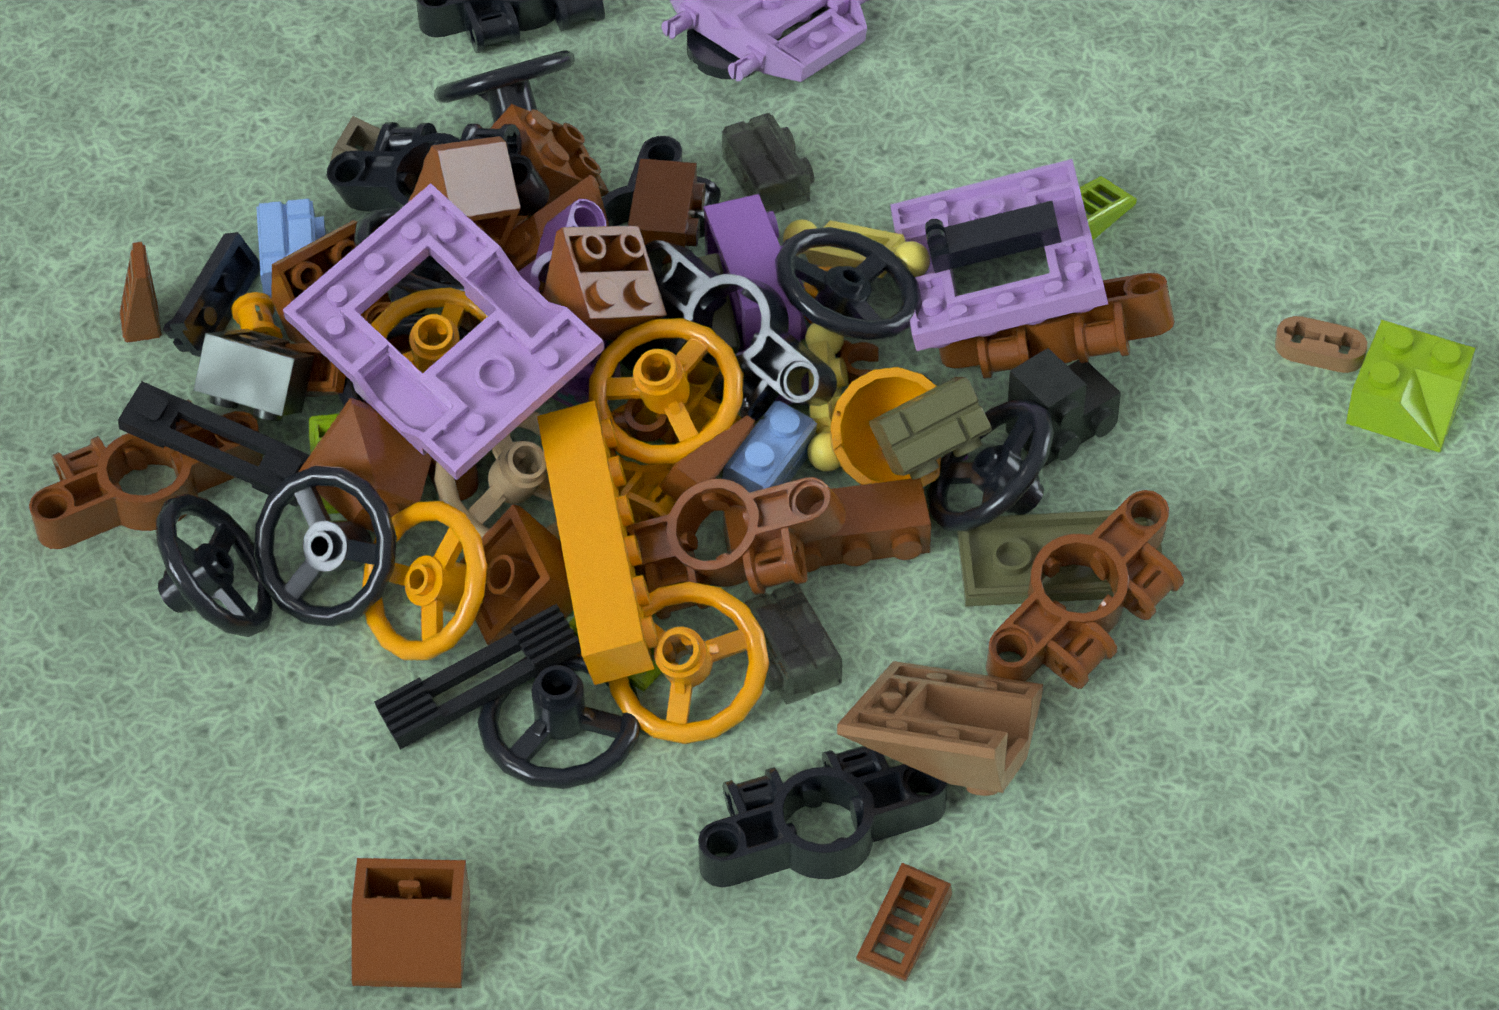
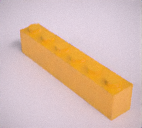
(596, 543)

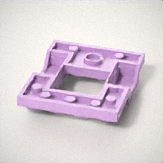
(1074, 273)
(482, 382)

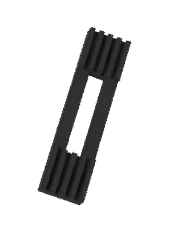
(154, 416)
(413, 713)

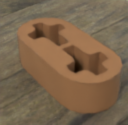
(1321, 344)

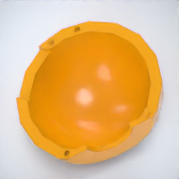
(863, 401)

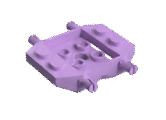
(753, 26)

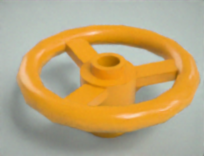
(433, 333)
(664, 387)
(434, 584)
(683, 641)

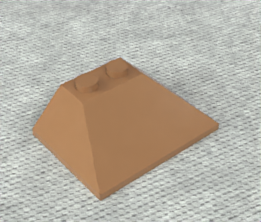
(948, 724)

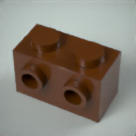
(666, 203)

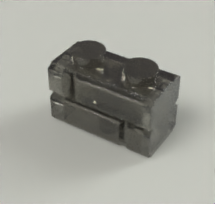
(766, 163)
(797, 645)

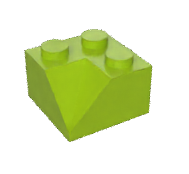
(1410, 385)

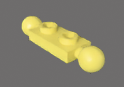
(911, 252)
(825, 346)

